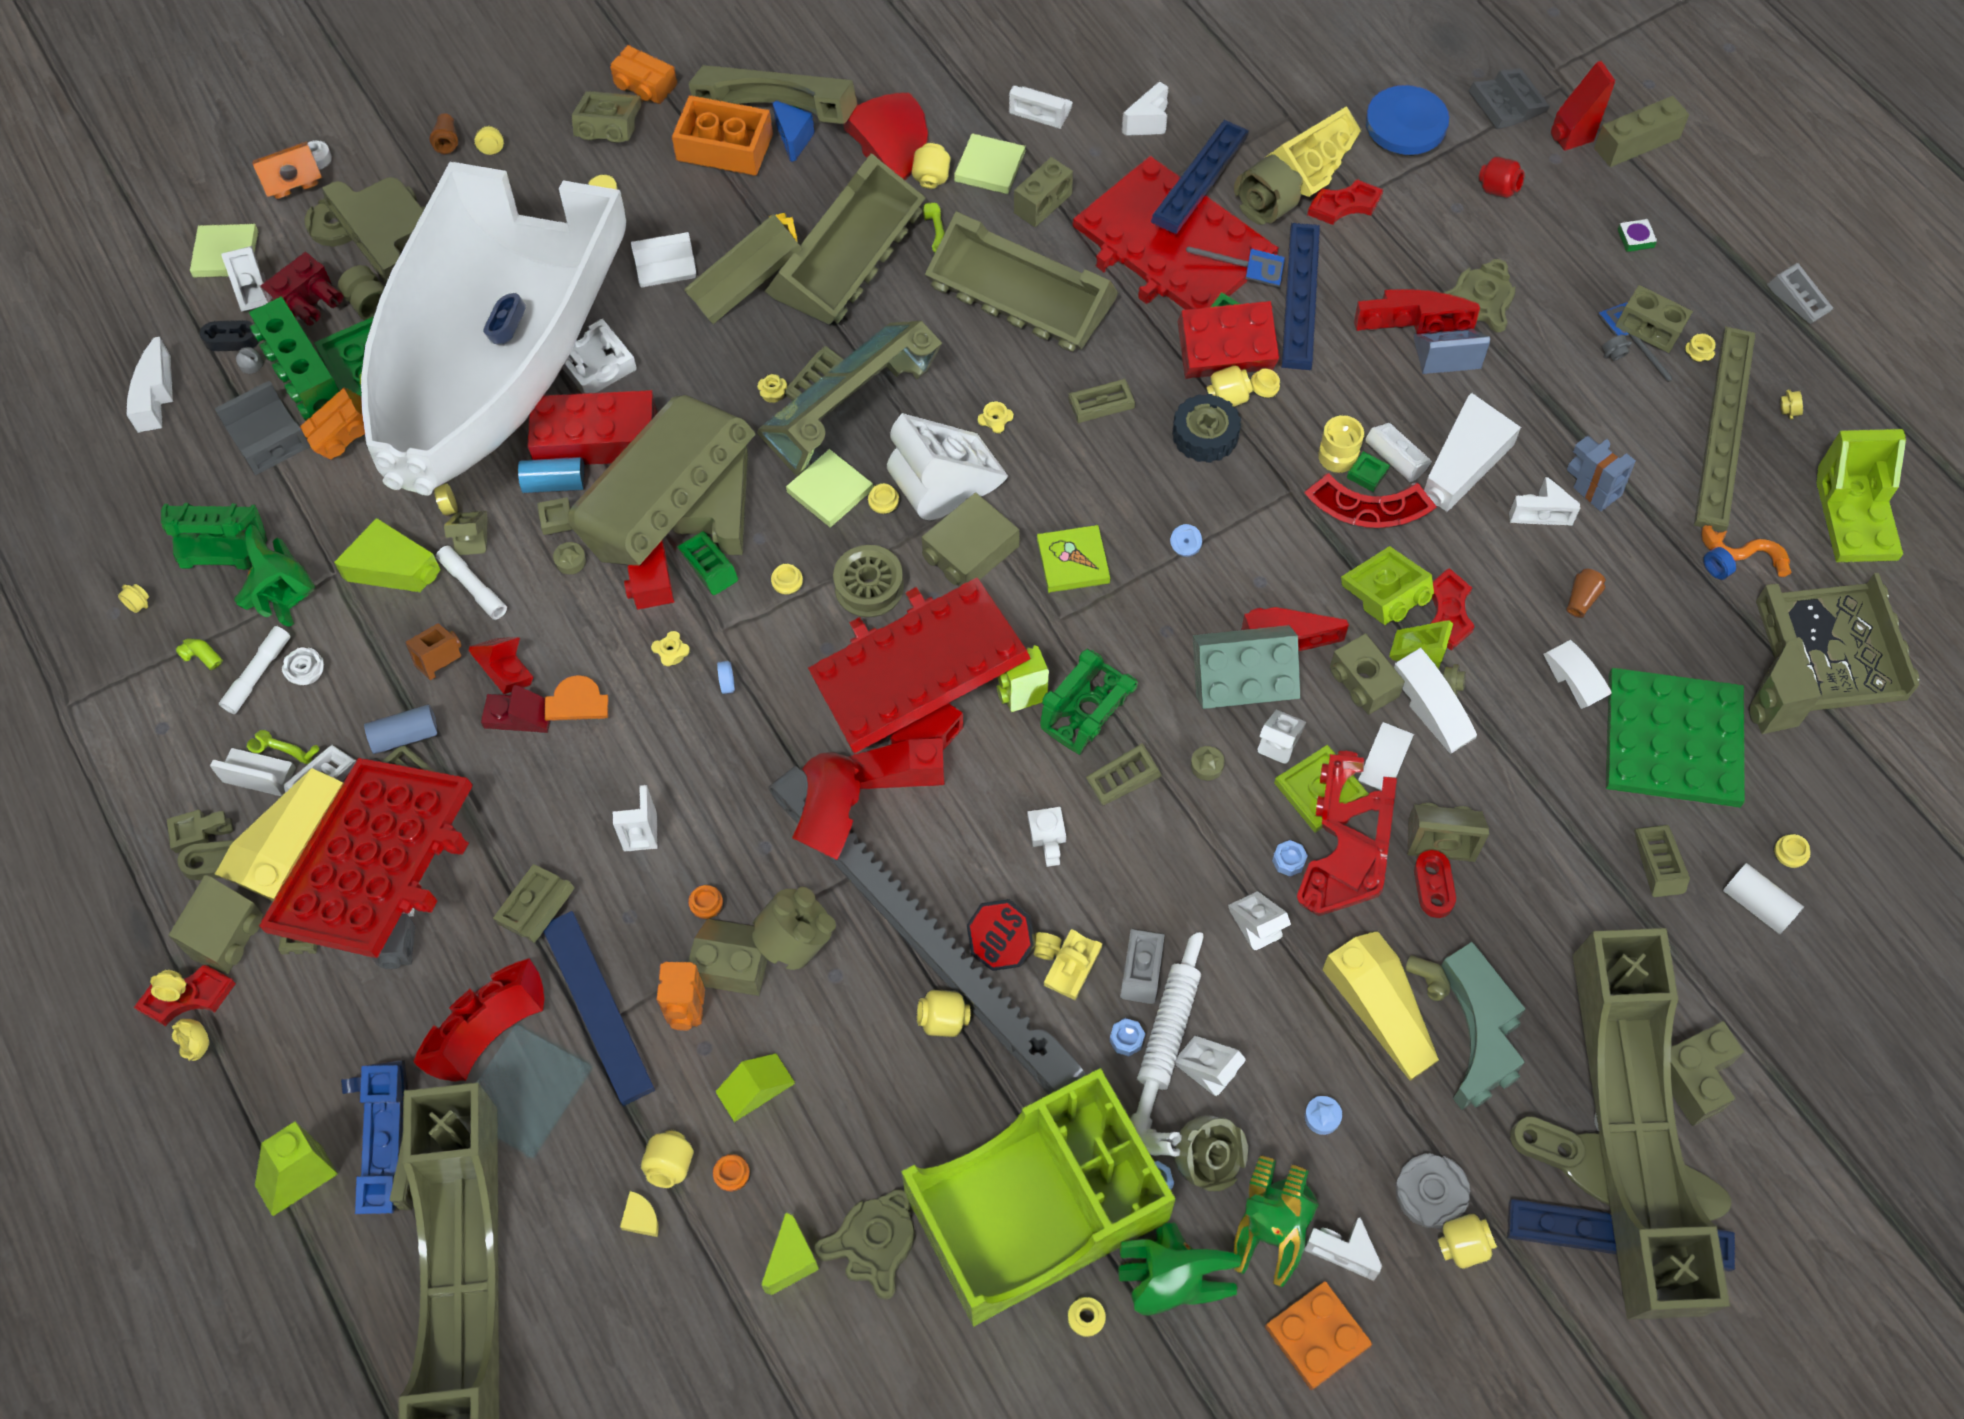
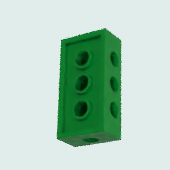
(293, 357)

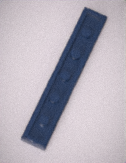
(1199, 177)
(1300, 297)
(598, 1009)
(1580, 1229)

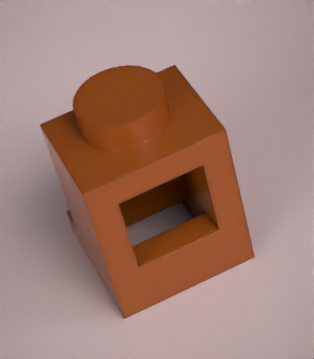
(433, 649)

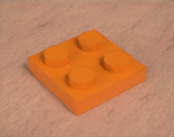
(1318, 1335)

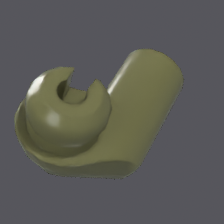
(1434, 975)

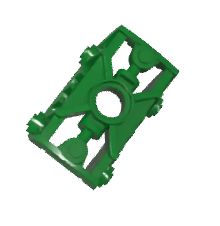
(217, 537)
(1076, 690)

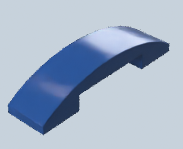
(381, 1137)

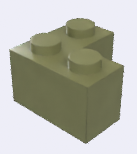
(1695, 1073)

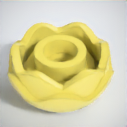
(191, 1038)

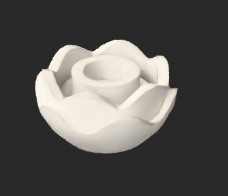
(302, 657)

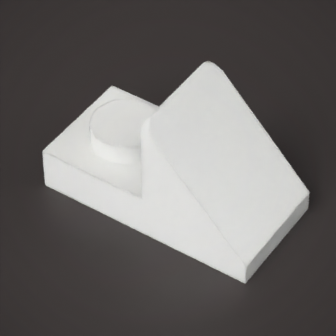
(1147, 113)
(245, 277)
(1550, 507)
(1280, 736)
(1259, 919)
(1209, 1063)
(1355, 1254)

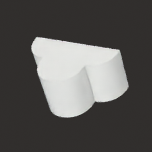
(940, 465)

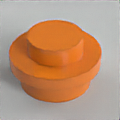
(705, 901)
(731, 1173)

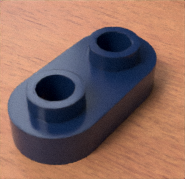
(504, 318)

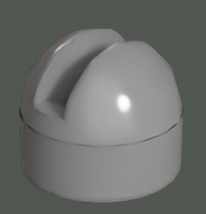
(247, 364)

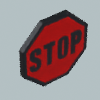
(1001, 934)

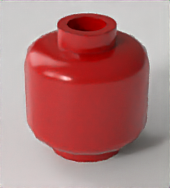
(1502, 177)

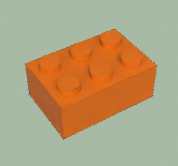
(722, 135)

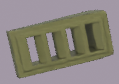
(822, 362)
(1117, 765)
(1666, 880)

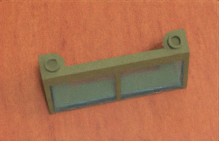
(798, 428)

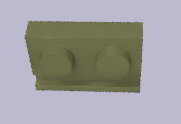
(533, 903)

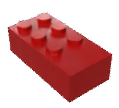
(588, 425)

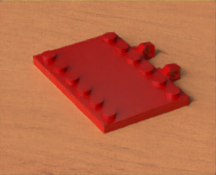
(1124, 231)
(916, 662)
(369, 858)

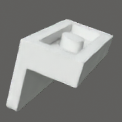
(1039, 106)
(664, 259)
(254, 771)
(637, 827)

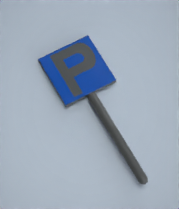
(1261, 265)
(1611, 318)

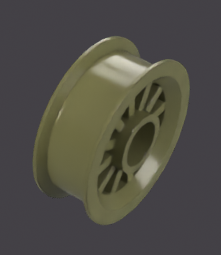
(873, 597)

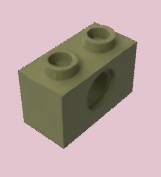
(1364, 657)

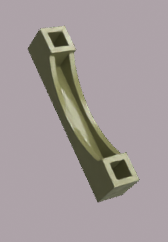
(826, 97)

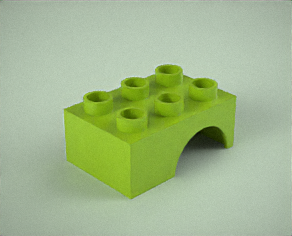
(1040, 1198)

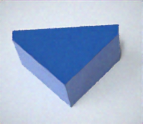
(794, 128)

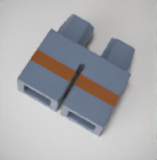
(1599, 472)

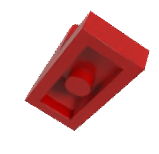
(501, 663)

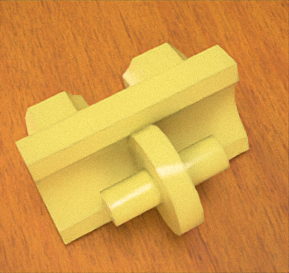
(1072, 965)

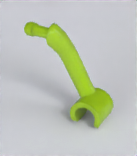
(932, 211)
(267, 741)

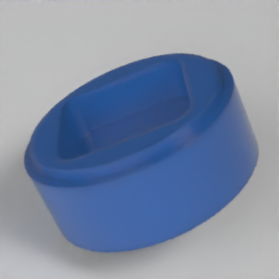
(1719, 563)

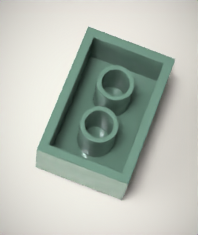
(1246, 666)

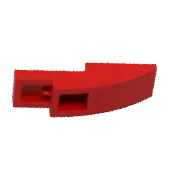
(1424, 309)

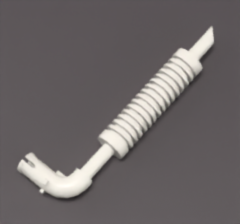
(1164, 1047)

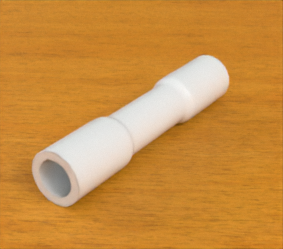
(483, 595)
(243, 685)

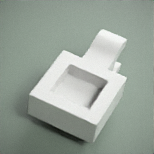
(1047, 831)

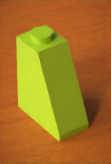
(387, 560)
(291, 1167)

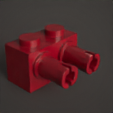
(301, 286)

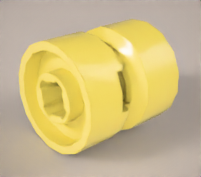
(1340, 443)

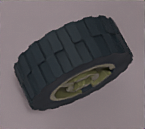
(1191, 429)

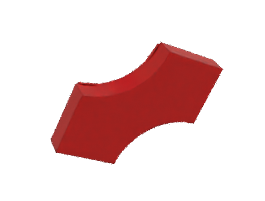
(1334, 204)
(1449, 602)
(204, 990)

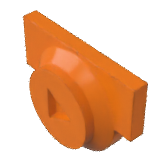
(576, 699)

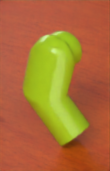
(200, 649)

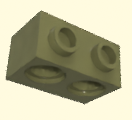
(1043, 192)
(1653, 318)

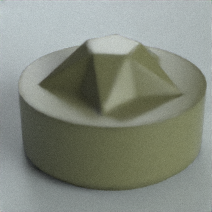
(569, 558)
(1207, 763)

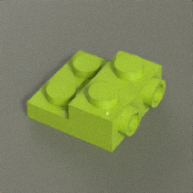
(1389, 585)

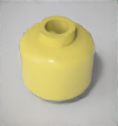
(931, 165)
(1231, 385)
(943, 1013)
(667, 1159)
(1467, 1241)

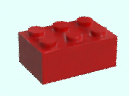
(1226, 338)

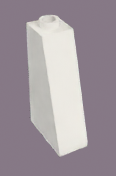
(1471, 450)

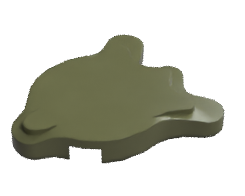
(1490, 290)
(874, 1240)

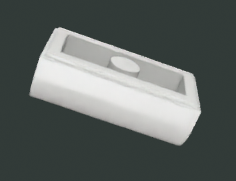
(1398, 451)
(1763, 898)

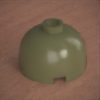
(1211, 1152)

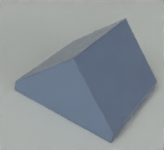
(1451, 350)

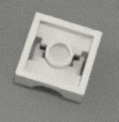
(599, 369)

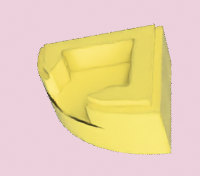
(639, 1216)

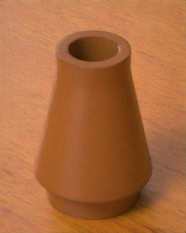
(444, 135)
(1585, 591)

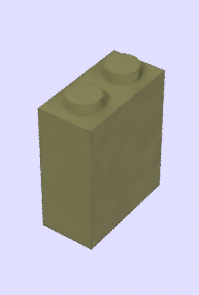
(970, 541)

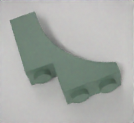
(1490, 1015)

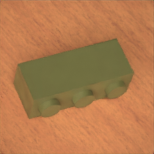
(1641, 131)

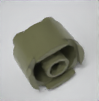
(1268, 190)
(792, 928)

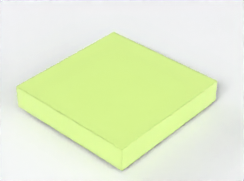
(989, 163)
(218, 239)
(829, 488)

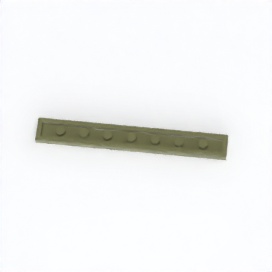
(1724, 429)

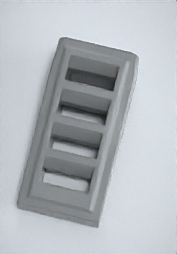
(1785, 287)

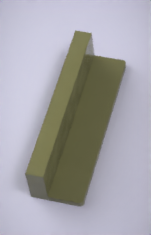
(743, 269)

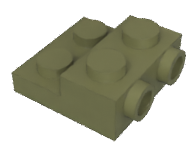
(605, 116)

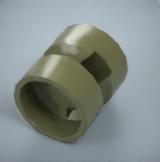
(361, 289)

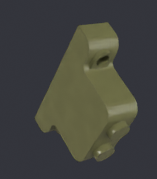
(376, 219)
(721, 508)

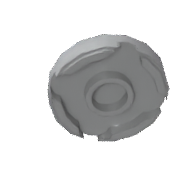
(1432, 1190)

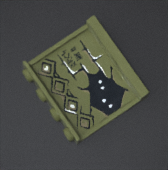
(1845, 639)

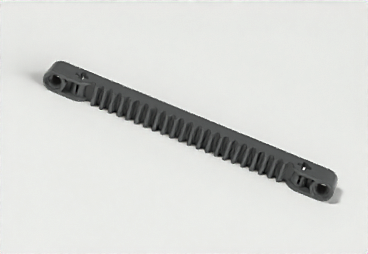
(1052, 1069)

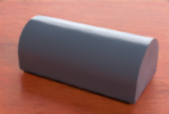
(401, 729)

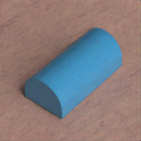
(551, 475)

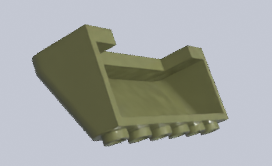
(848, 243)
(1019, 284)
(657, 479)

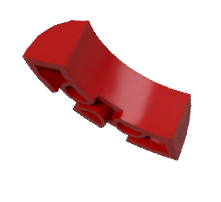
(1369, 510)
(828, 802)
(479, 1019)

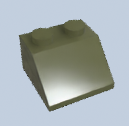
(1785, 692)
(1452, 831)
(216, 925)
(728, 957)

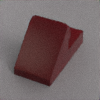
(515, 712)

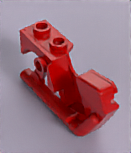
(1359, 863)

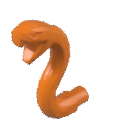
(1777, 552)

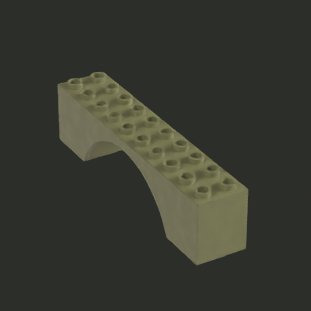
(454, 1192)
(1660, 1231)

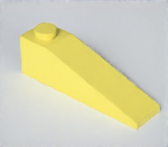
(1320, 150)
(275, 841)
(1380, 994)

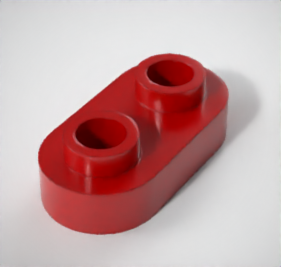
(1435, 886)

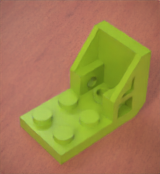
(1855, 493)

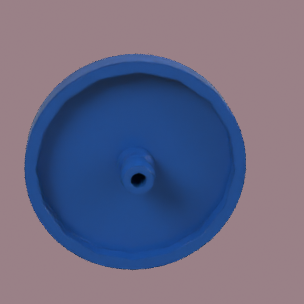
(1407, 119)

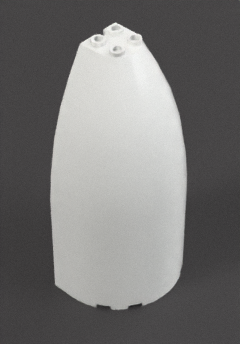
(430, 376)

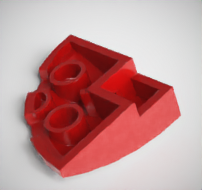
(890, 130)

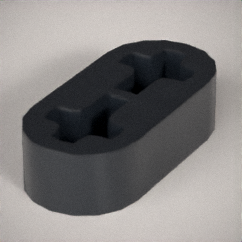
(228, 335)

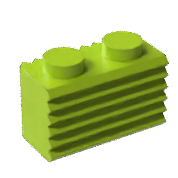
(1025, 683)

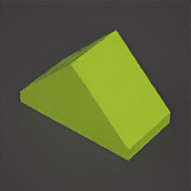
(1430, 637)
(753, 1085)
(790, 1258)

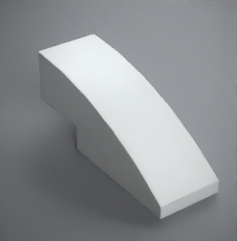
(150, 387)
(1435, 701)

